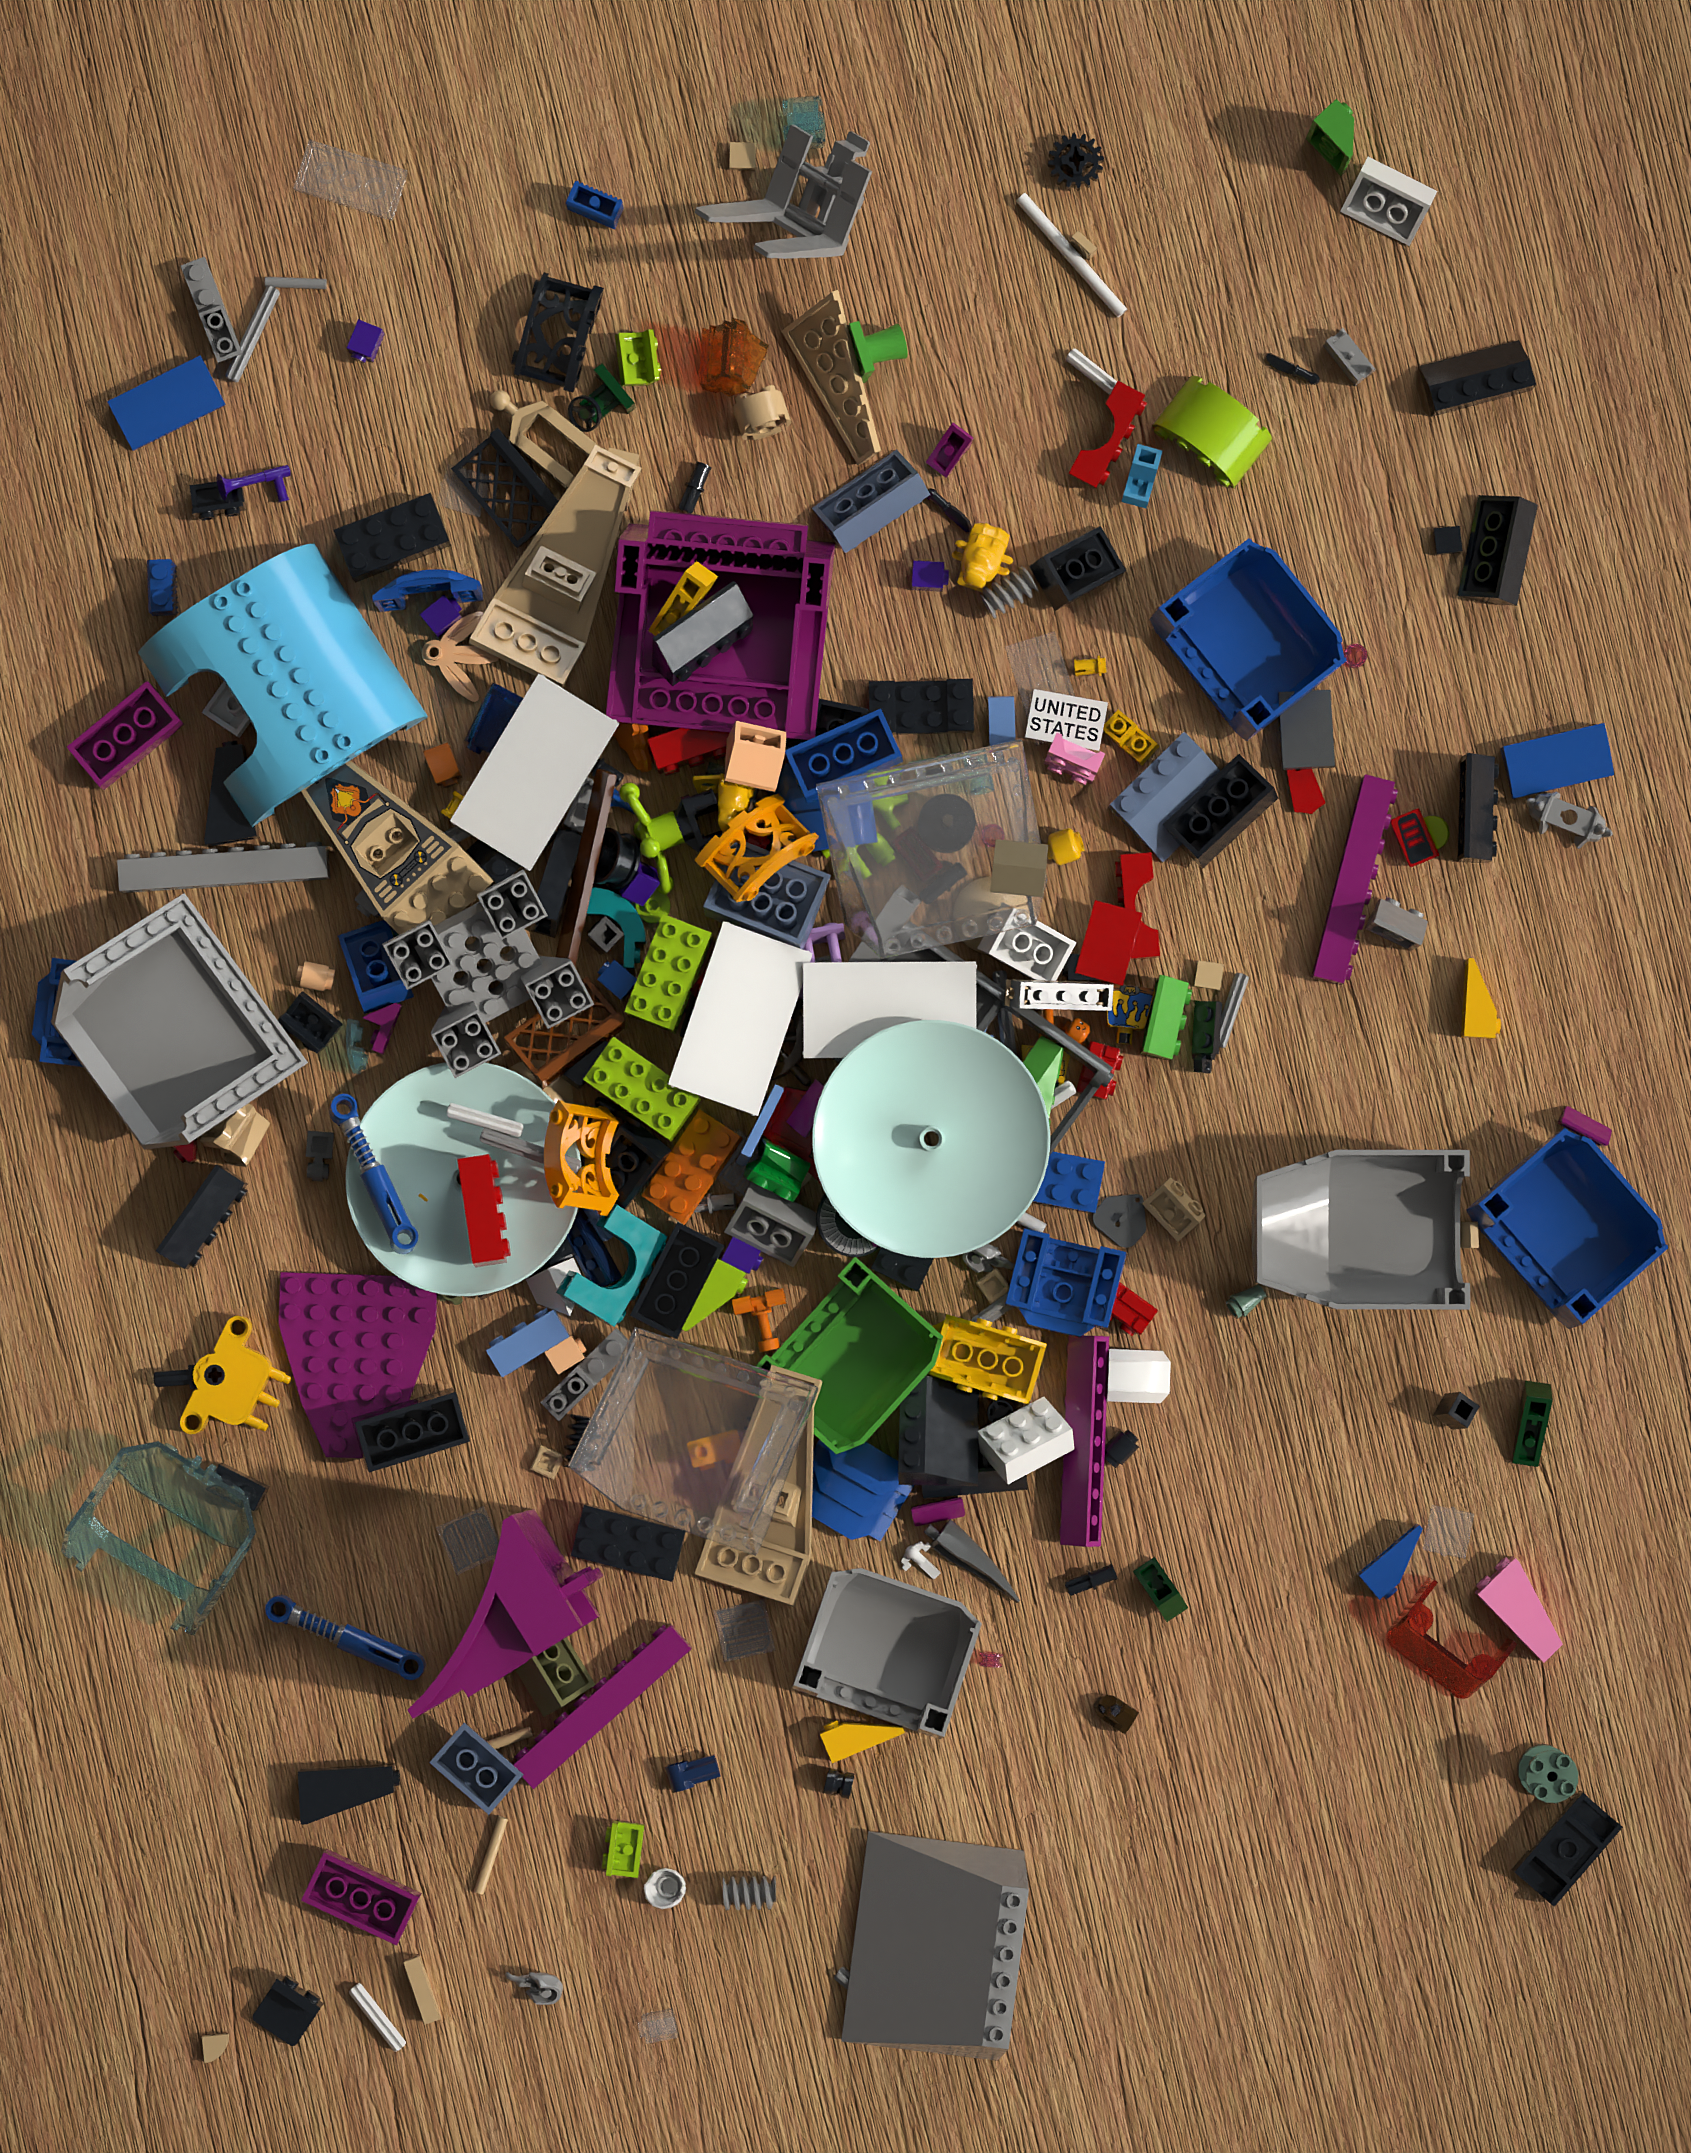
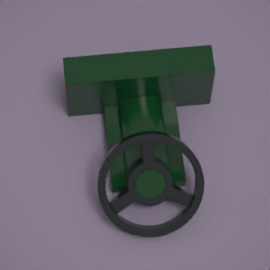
(600, 401)

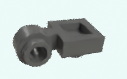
(320, 1147)

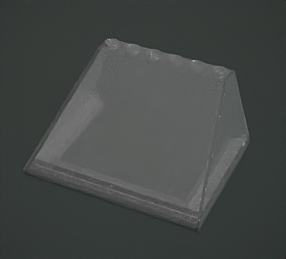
(920, 846)
(694, 1439)

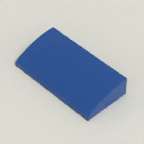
(166, 403)
(1557, 760)

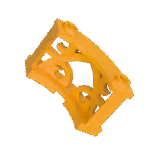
(767, 811)
(597, 1189)

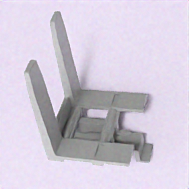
(835, 187)

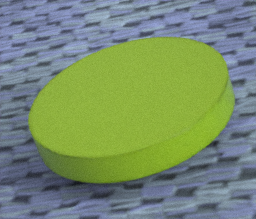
(1438, 830)
(654, 908)

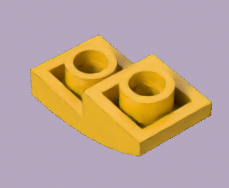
(1130, 737)

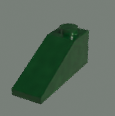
(1532, 1423)

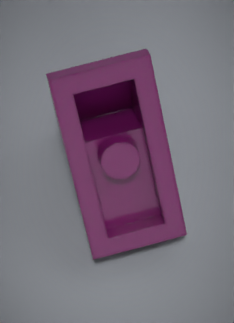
(950, 450)
(387, 1018)

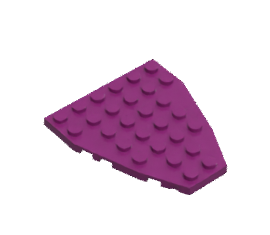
(353, 1347)

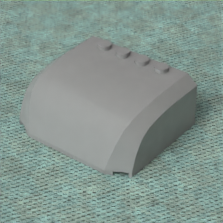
(888, 1650)

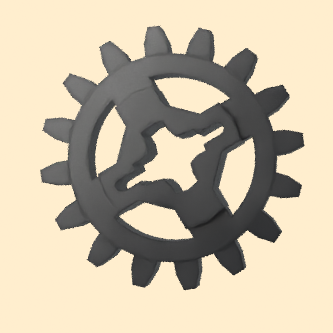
(1065, 161)

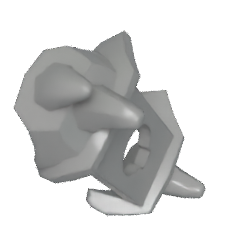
(1589, 823)

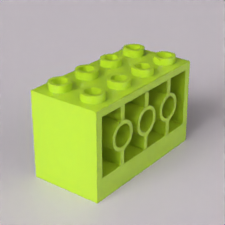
(669, 973)
(641, 1089)

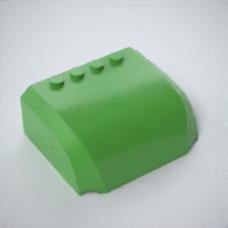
(865, 1352)

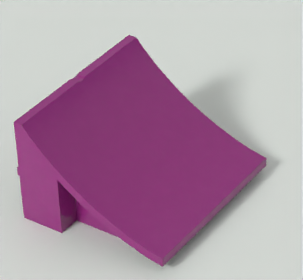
(761, 679)
(524, 1611)

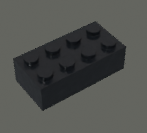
(392, 537)
(677, 1280)
(410, 1429)
(628, 1542)

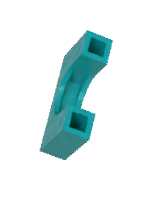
(642, 1245)

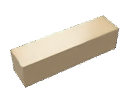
(422, 1989)

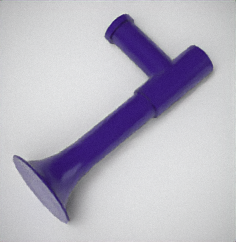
(276, 474)

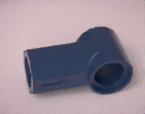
(686, 1774)

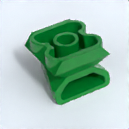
(777, 1170)

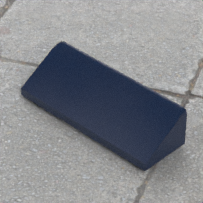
(592, 1252)

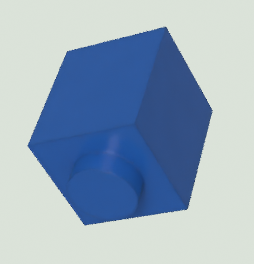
(616, 979)

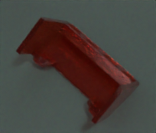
(1410, 1639)

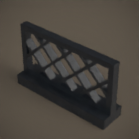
(520, 469)

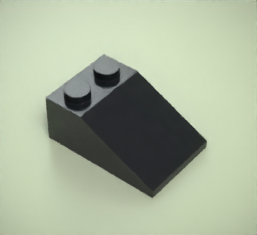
(1077, 568)
(633, 1161)

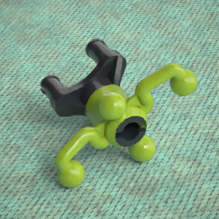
(670, 828)

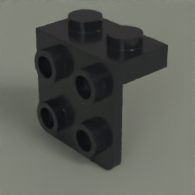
(287, 2010)

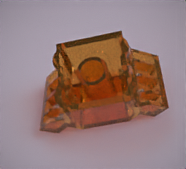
(730, 357)

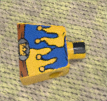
(1129, 1011)

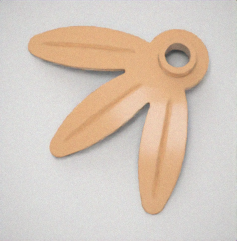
(462, 654)

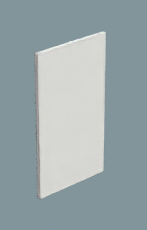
(534, 772)
(858, 999)
(739, 1019)

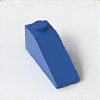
(1388, 1568)

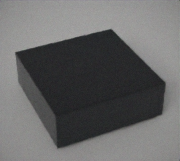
(1447, 540)

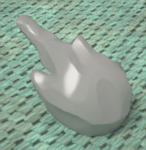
(982, 1257)
(544, 1987)

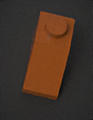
(443, 765)

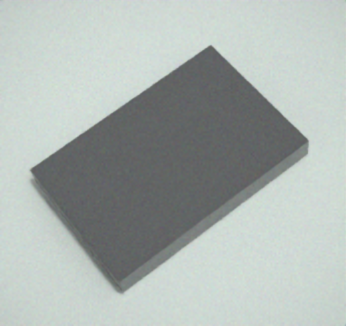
(1307, 732)

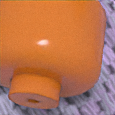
(1077, 1030)

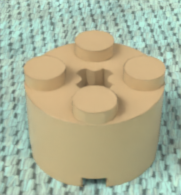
(761, 413)

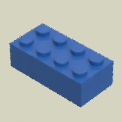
(844, 752)
(1071, 1182)

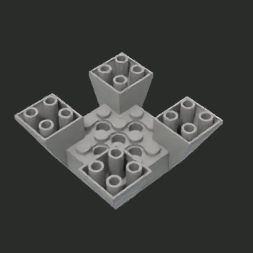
(523, 975)

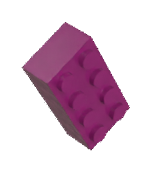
(125, 735)
(361, 1896)

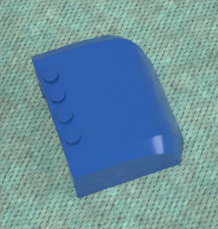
(1248, 635)
(1570, 1226)

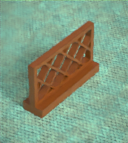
(573, 1053)

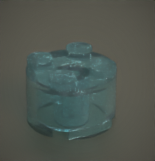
(806, 115)

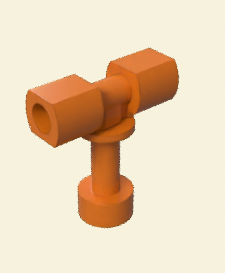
(759, 1307)

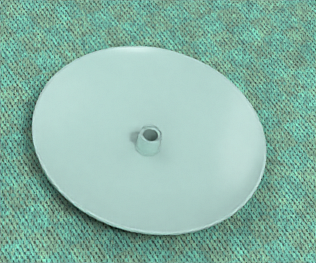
(420, 1154)
(918, 1194)

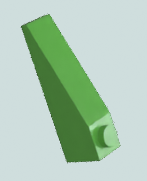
(1044, 1065)

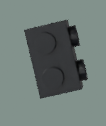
(208, 501)
(310, 1023)

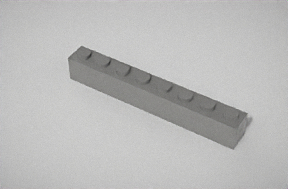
(223, 869)

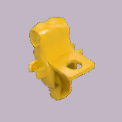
(982, 556)
(732, 797)

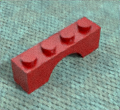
(1093, 464)
(1134, 873)

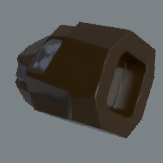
(1115, 1712)

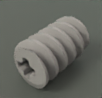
(1008, 591)
(749, 1893)

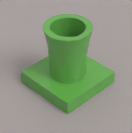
(877, 347)

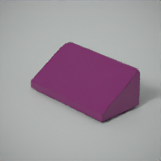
(803, 1115)
(1585, 1126)
(938, 1511)

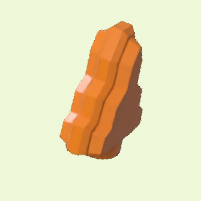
(634, 740)

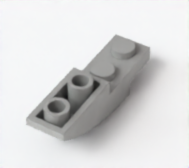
(211, 309)
(586, 1375)

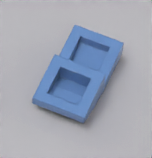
(1001, 719)

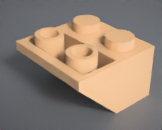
(754, 756)

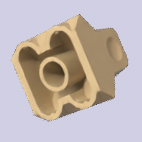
(237, 1135)

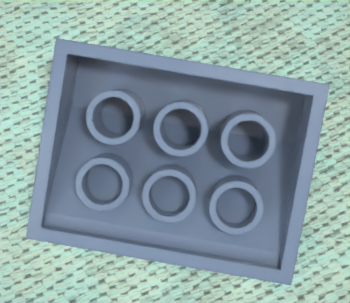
(1162, 792)
(783, 906)

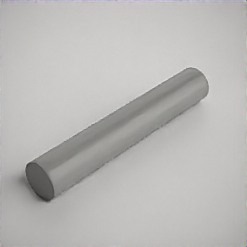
(288, 282)

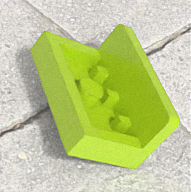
(637, 358)
(624, 1849)

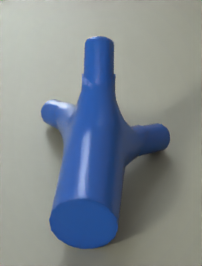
(618, 802)

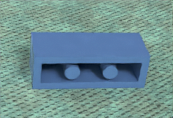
(527, 1342)

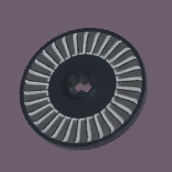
(838, 1233)

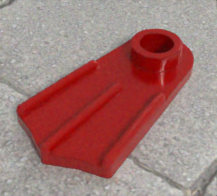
(1304, 791)

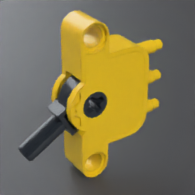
(236, 1392)

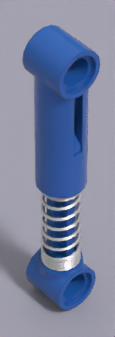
(374, 1177)
(348, 1638)

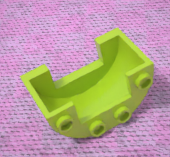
(1214, 428)

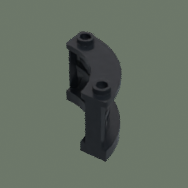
(571, 365)

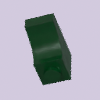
(1160, 1589)

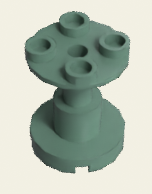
(1535, 1777)

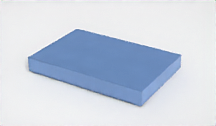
(759, 1125)

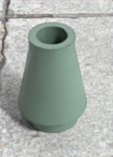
(1244, 1301)

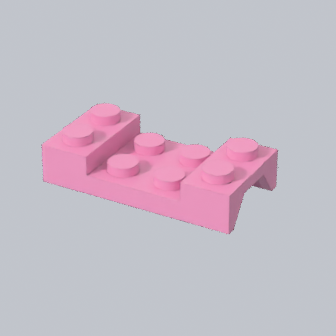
(1073, 760)

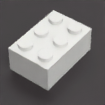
(1030, 950)
(1025, 1440)

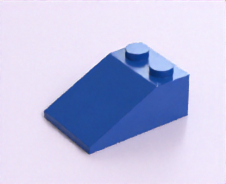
(371, 968)

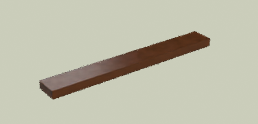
(586, 865)

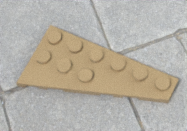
(829, 360)

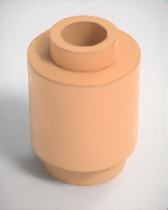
(315, 976)

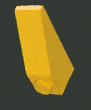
(685, 596)
(1478, 1010)
(853, 1737)

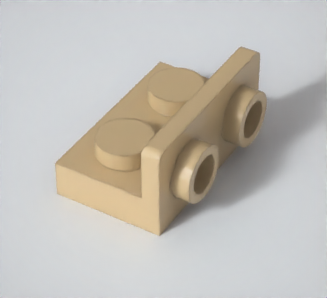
(1174, 1209)

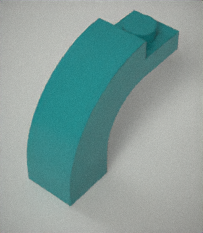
(614, 906)

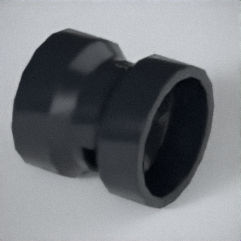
(1002, 1409)
(838, 1783)

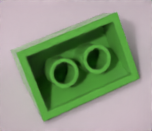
(1333, 135)
(1166, 1018)

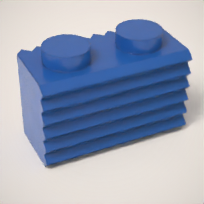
(594, 205)
(162, 587)

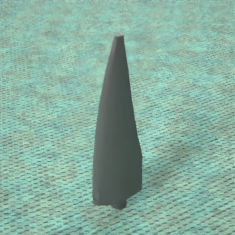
(963, 1551)

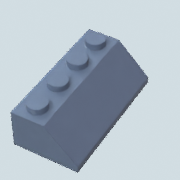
(871, 501)

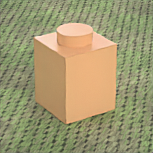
(566, 1354)

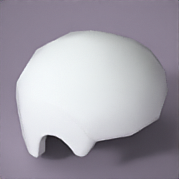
(665, 1888)

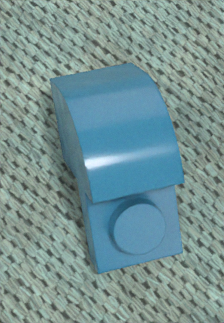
(1141, 476)

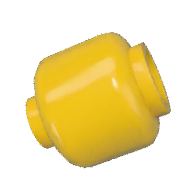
(1065, 846)

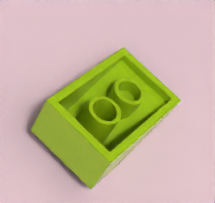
(718, 1289)

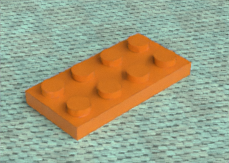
(692, 1167)

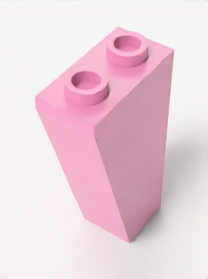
(1518, 1607)

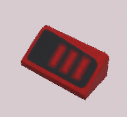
(1414, 837)

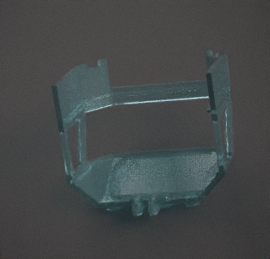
(187, 1492)

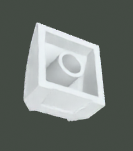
(1138, 1376)

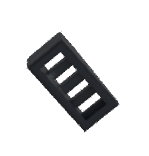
(579, 1070)

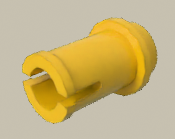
(1090, 666)

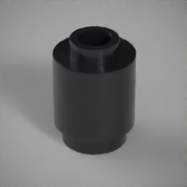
(1120, 1447)

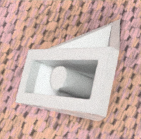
(547, 1283)

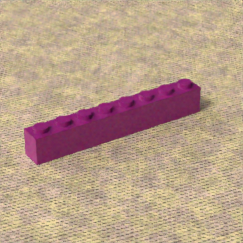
(1353, 880)
(1084, 1465)
(602, 1706)

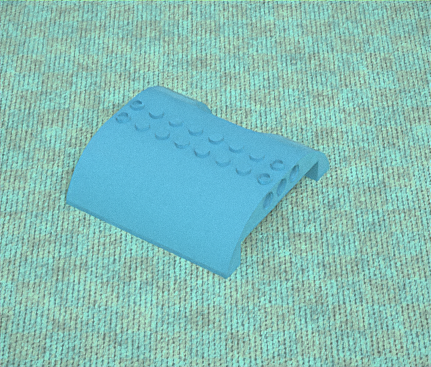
(296, 667)

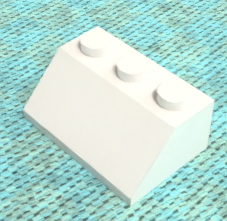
(1388, 201)

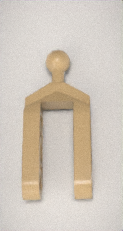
(522, 421)

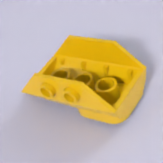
(988, 1359)

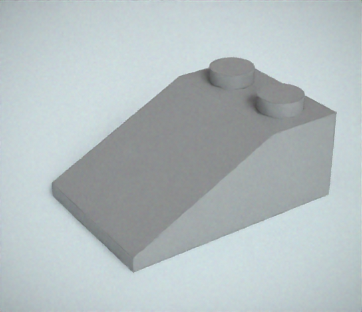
(1397, 924)

